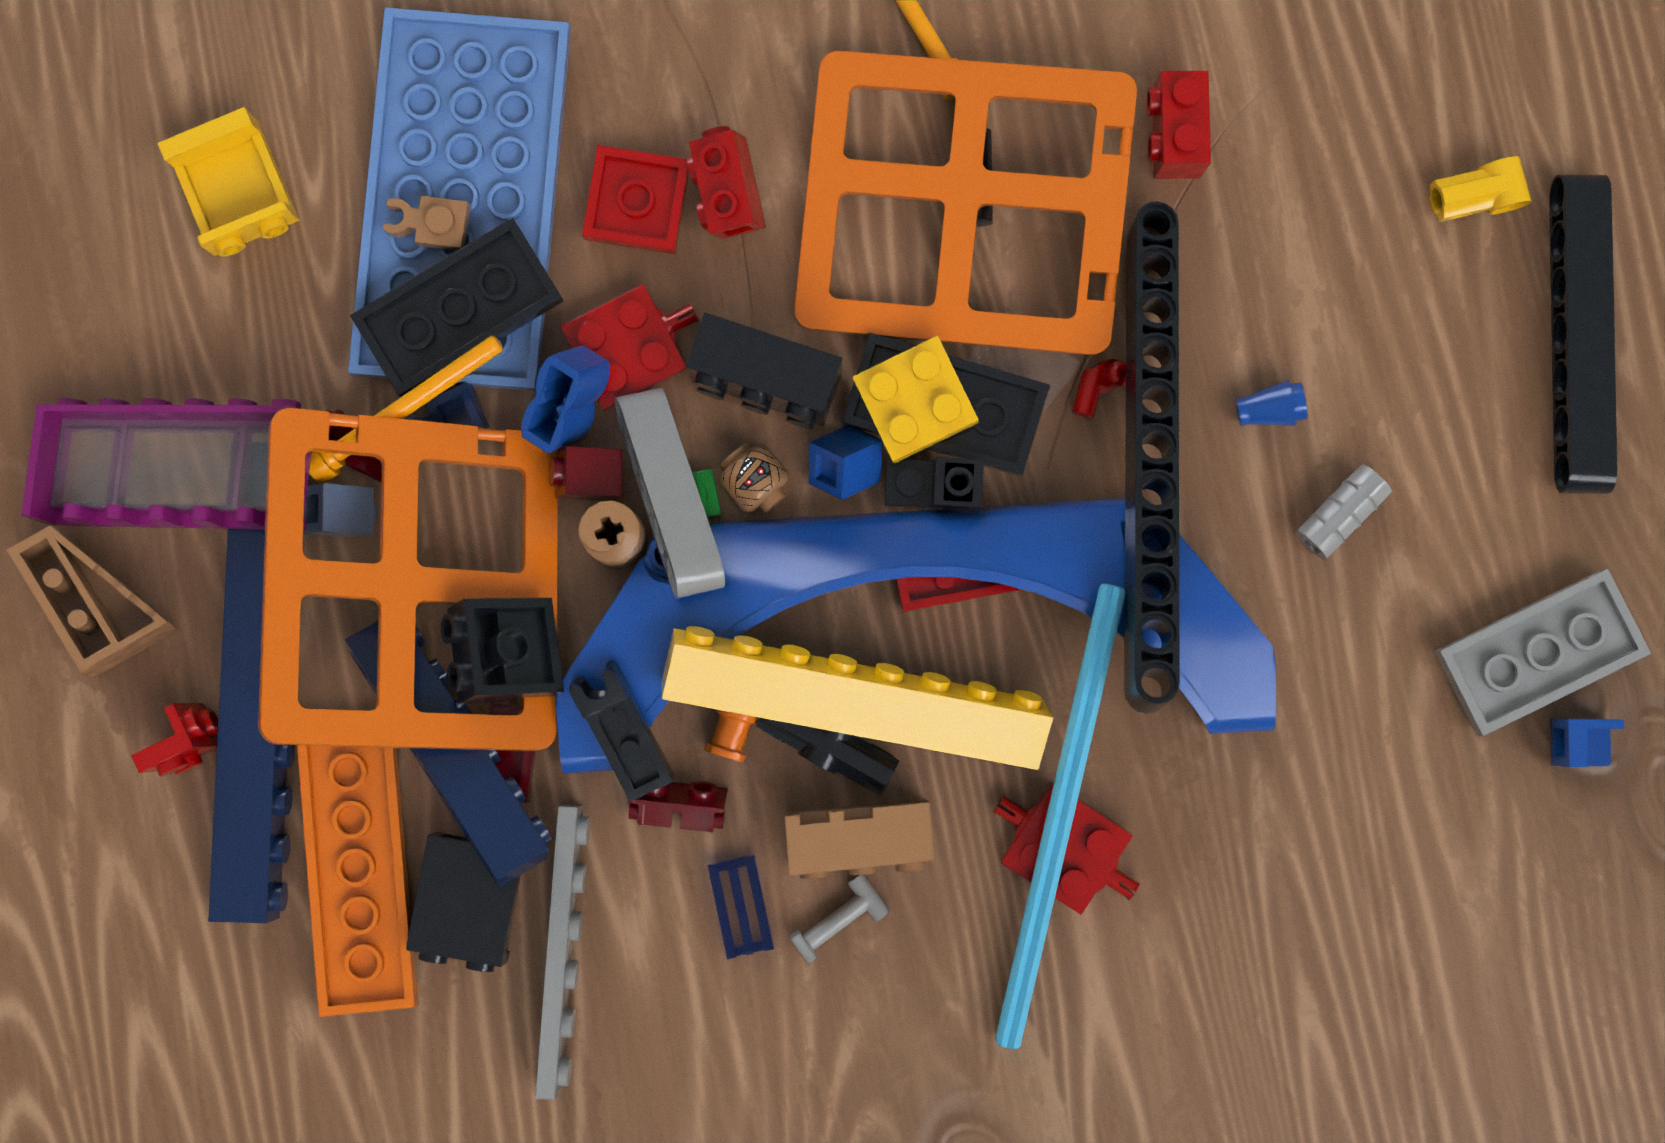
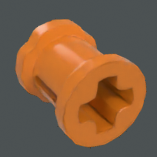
(730, 735)

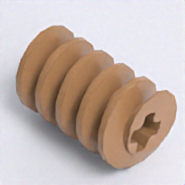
(596, 528)

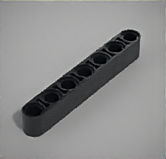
(1583, 334)

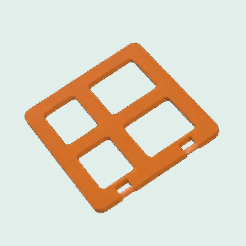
(963, 189)
(393, 583)

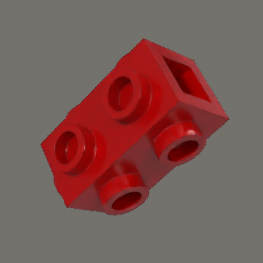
(725, 183)

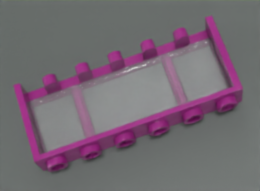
(151, 464)

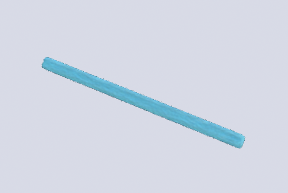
(1060, 815)

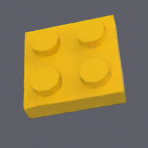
(915, 399)

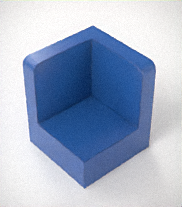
(845, 462)
(1582, 741)

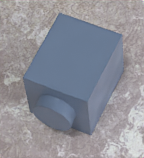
(339, 510)

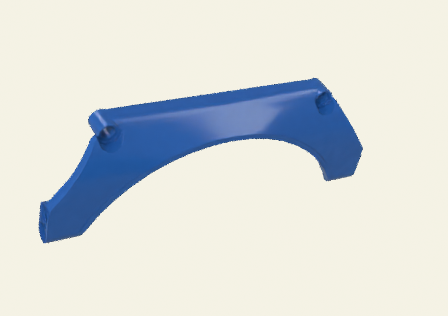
(1034, 547)

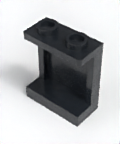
(460, 907)

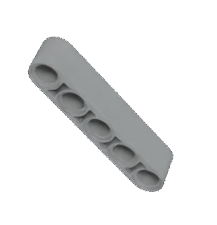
(669, 493)

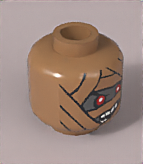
(753, 478)

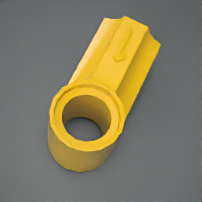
(1492, 188)

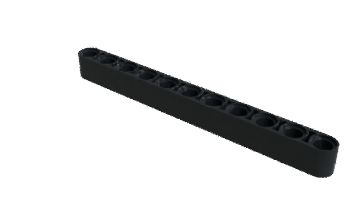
(1144, 472)

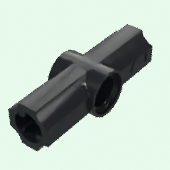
(837, 752)

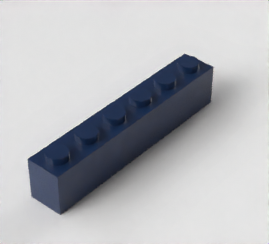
(466, 779)

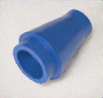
(1275, 405)

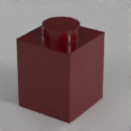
(587, 473)

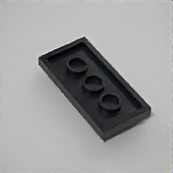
(456, 305)
(1003, 402)

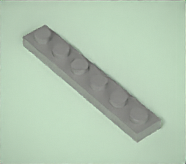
(560, 969)

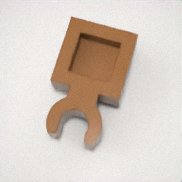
(436, 223)

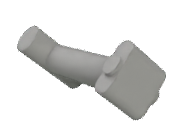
(865, 900)

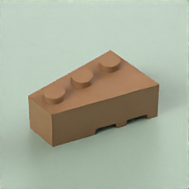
(86, 604)
(859, 838)

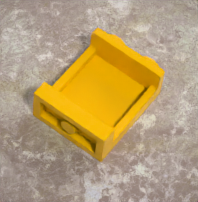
(230, 182)

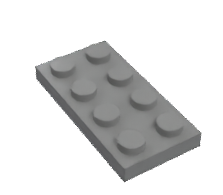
(1542, 652)

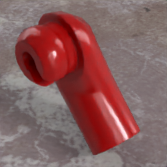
(1097, 381)

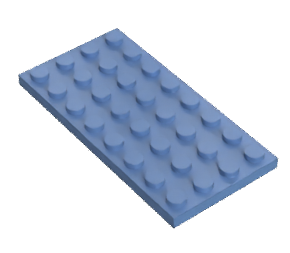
(469, 117)

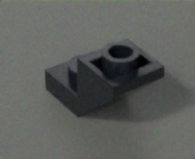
(934, 484)

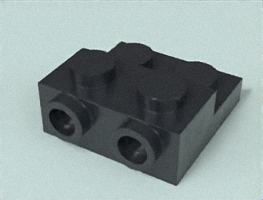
(502, 649)

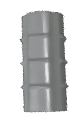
(1343, 511)

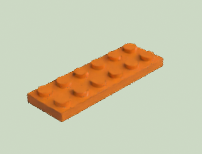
(357, 879)

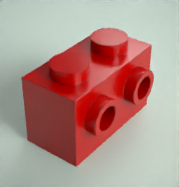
(1180, 124)

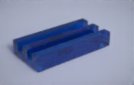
(748, 946)

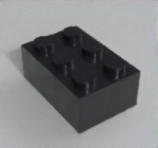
(763, 371)

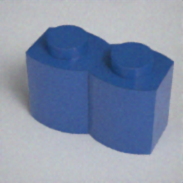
(565, 398)

